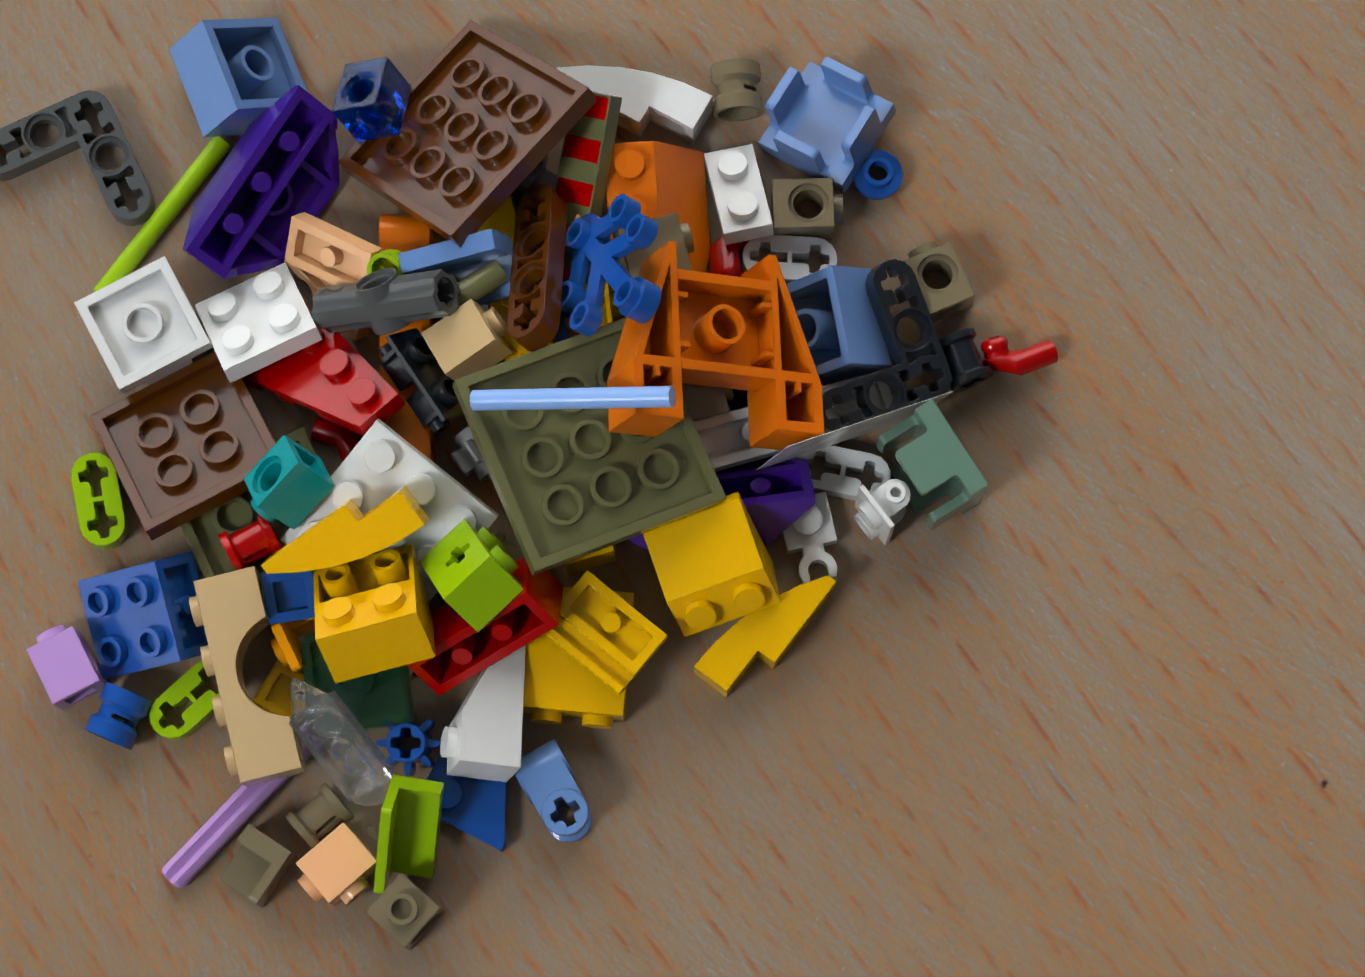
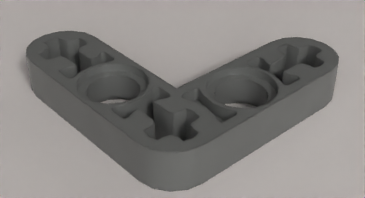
(73, 136)

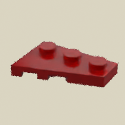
(332, 382)

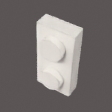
(738, 194)

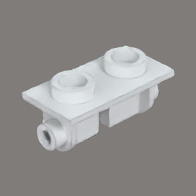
(881, 509)

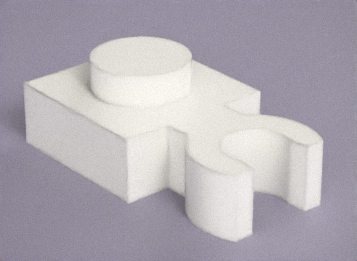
(810, 535)

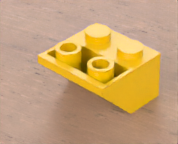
(372, 614)

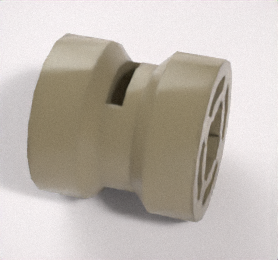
(736, 89)

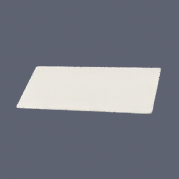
(847, 432)

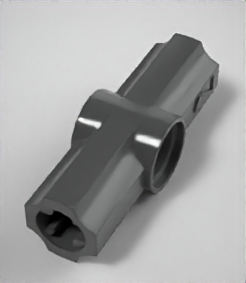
(385, 301)

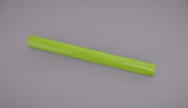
(166, 212)

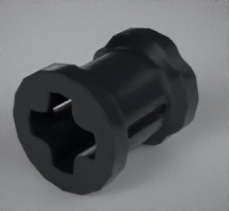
(964, 360)

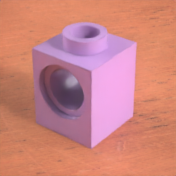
(66, 666)

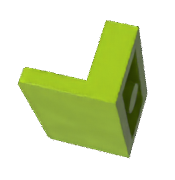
(408, 829)

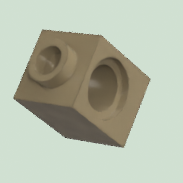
(790, 192)
(954, 297)
(405, 911)

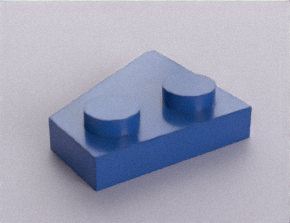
(473, 805)

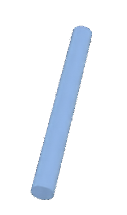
(573, 398)

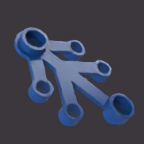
(590, 243)

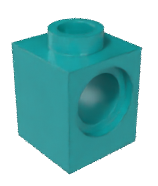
(288, 483)

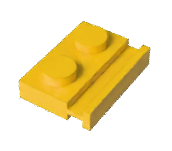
(605, 633)

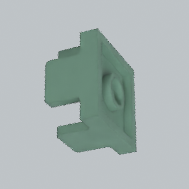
(934, 465)

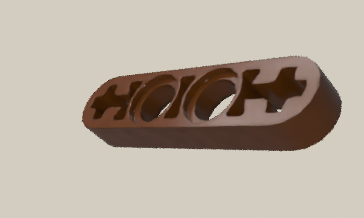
(536, 314)

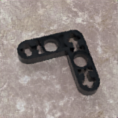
(905, 358)

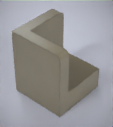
(257, 866)

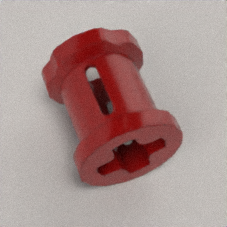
(250, 543)

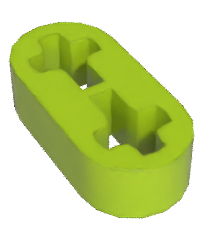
(88, 503)
(177, 696)

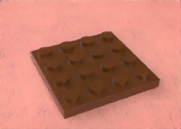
(470, 132)

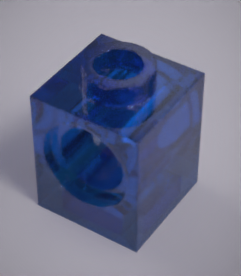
(372, 99)

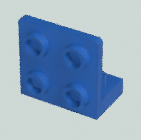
(143, 615)

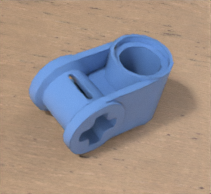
(551, 785)

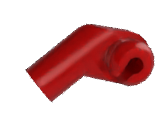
(725, 258)
(1017, 361)

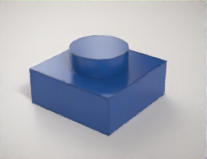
(288, 596)

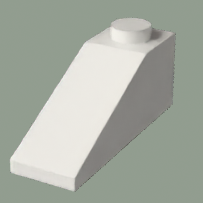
(487, 729)

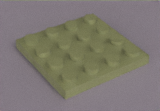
(563, 472)

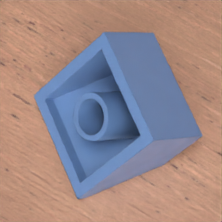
(234, 71)
(839, 323)

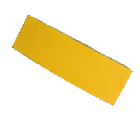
(349, 535)
(762, 635)

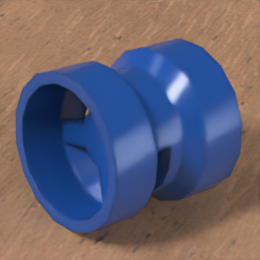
(123, 705)

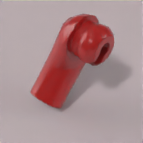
(335, 435)

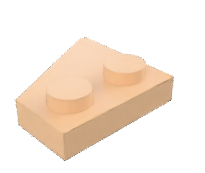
(327, 256)

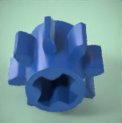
(417, 755)

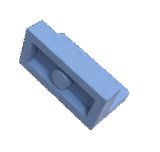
(476, 252)

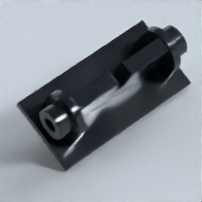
(411, 361)

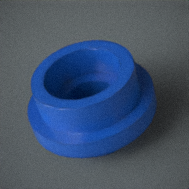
(884, 188)

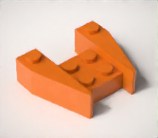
(721, 336)

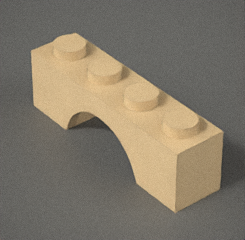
(233, 615)

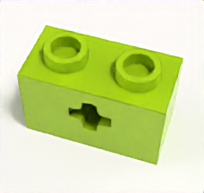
(473, 573)

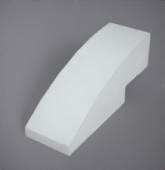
(648, 98)

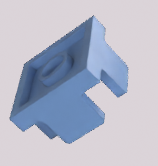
(825, 121)

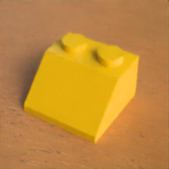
(713, 566)

